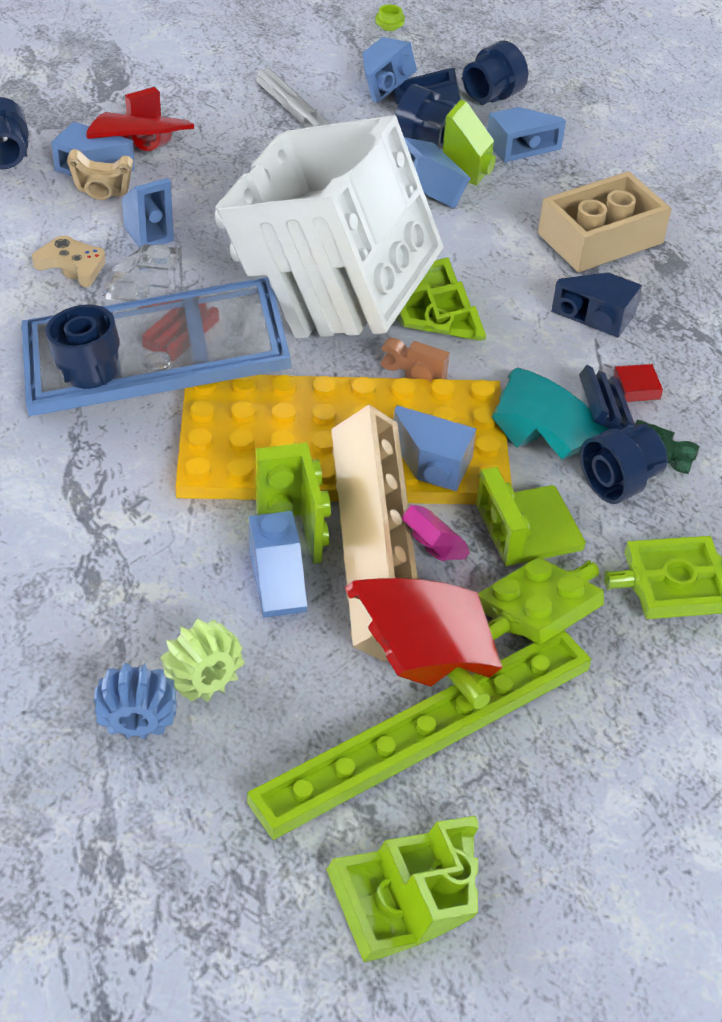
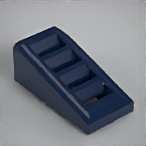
(441, 82)

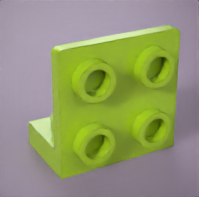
(290, 482)
(526, 521)

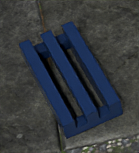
(605, 399)

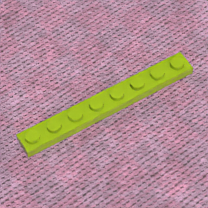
(412, 736)

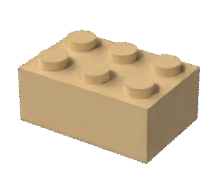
(603, 221)

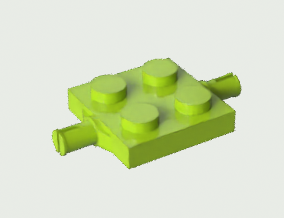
(672, 576)
(541, 600)

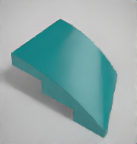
(540, 407)

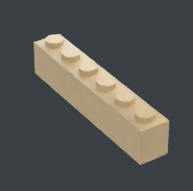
(371, 510)

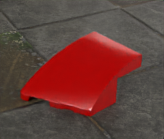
(427, 627)

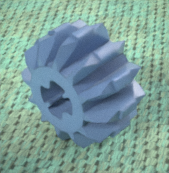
(135, 701)

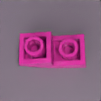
(436, 536)

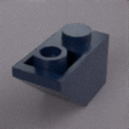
(597, 301)

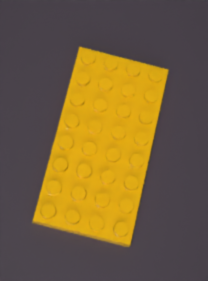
(236, 416)

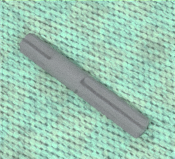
(289, 99)

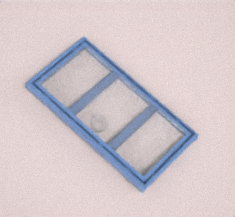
(168, 346)

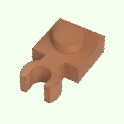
(418, 360)

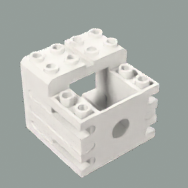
(334, 225)

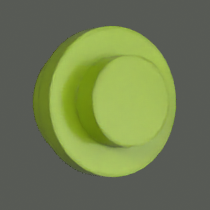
(390, 17)

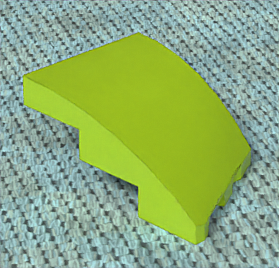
(442, 305)
(409, 888)

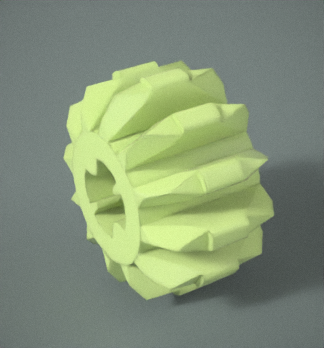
(202, 659)

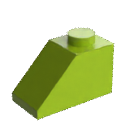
(468, 143)

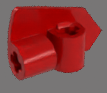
(137, 129)

